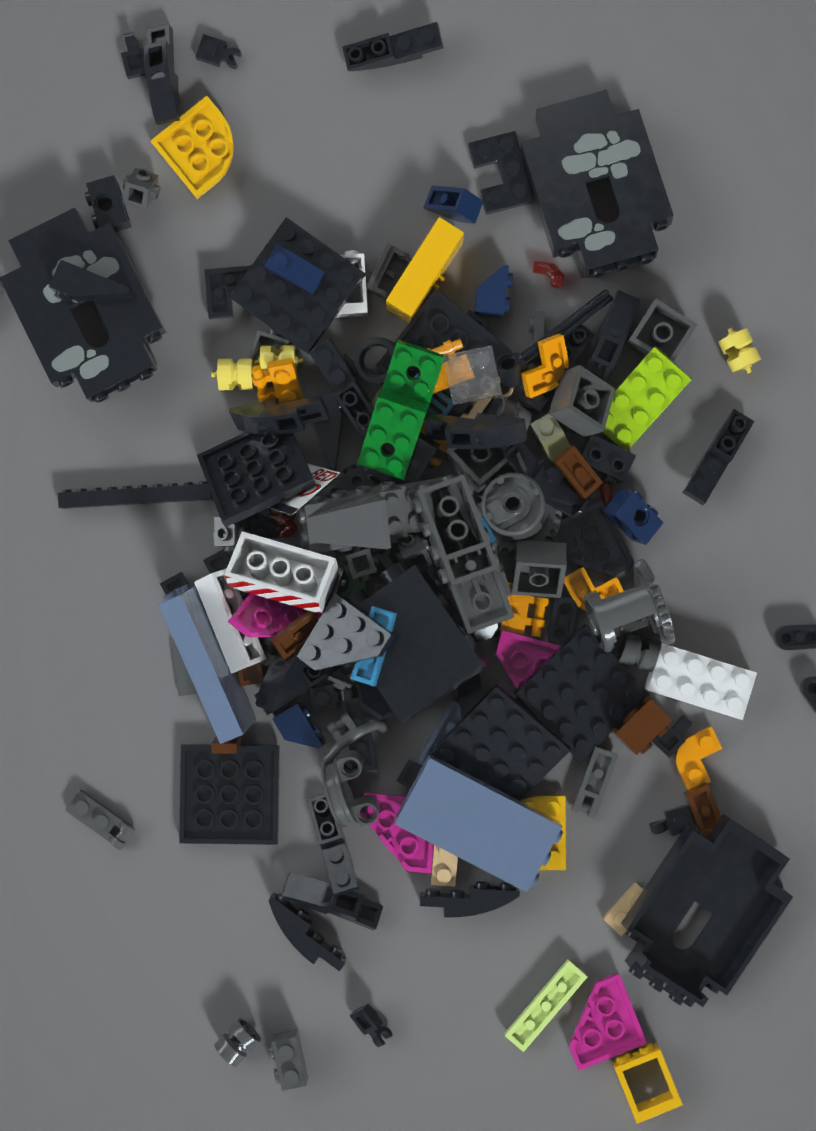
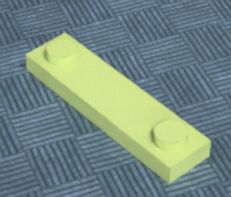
(545, 1005)

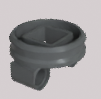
(341, 794)

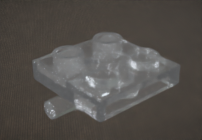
(472, 375)

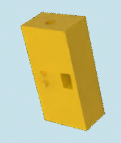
(425, 270)

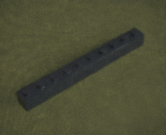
(133, 496)

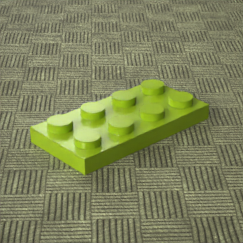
(644, 397)

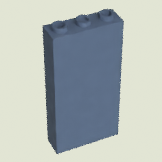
(201, 653)
(478, 823)

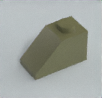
(549, 437)

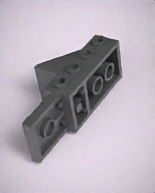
(360, 517)
(462, 551)

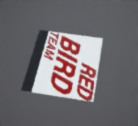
(321, 476)

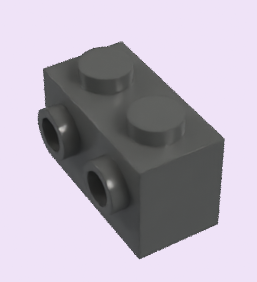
(289, 1059)

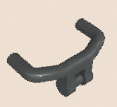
(351, 736)

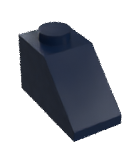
(454, 203)
(294, 269)

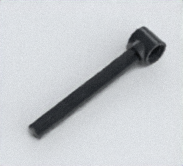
(513, 364)

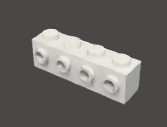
(220, 604)

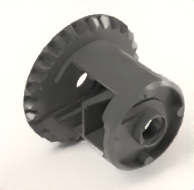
(517, 511)
(630, 610)

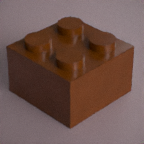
(642, 726)

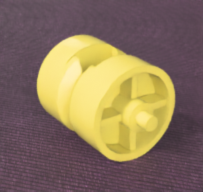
(739, 349)
(270, 353)
(234, 374)

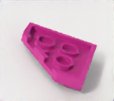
(263, 616)
(522, 655)
(411, 851)
(606, 1024)

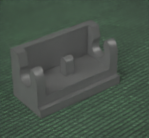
(388, 271)

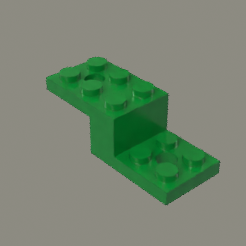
(401, 409)

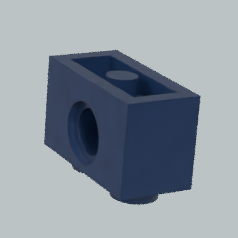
(622, 510)

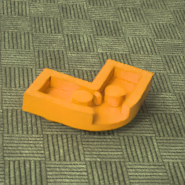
(554, 361)
(579, 584)
(690, 754)

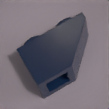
(491, 294)
(297, 727)

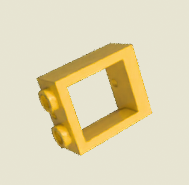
(657, 1104)

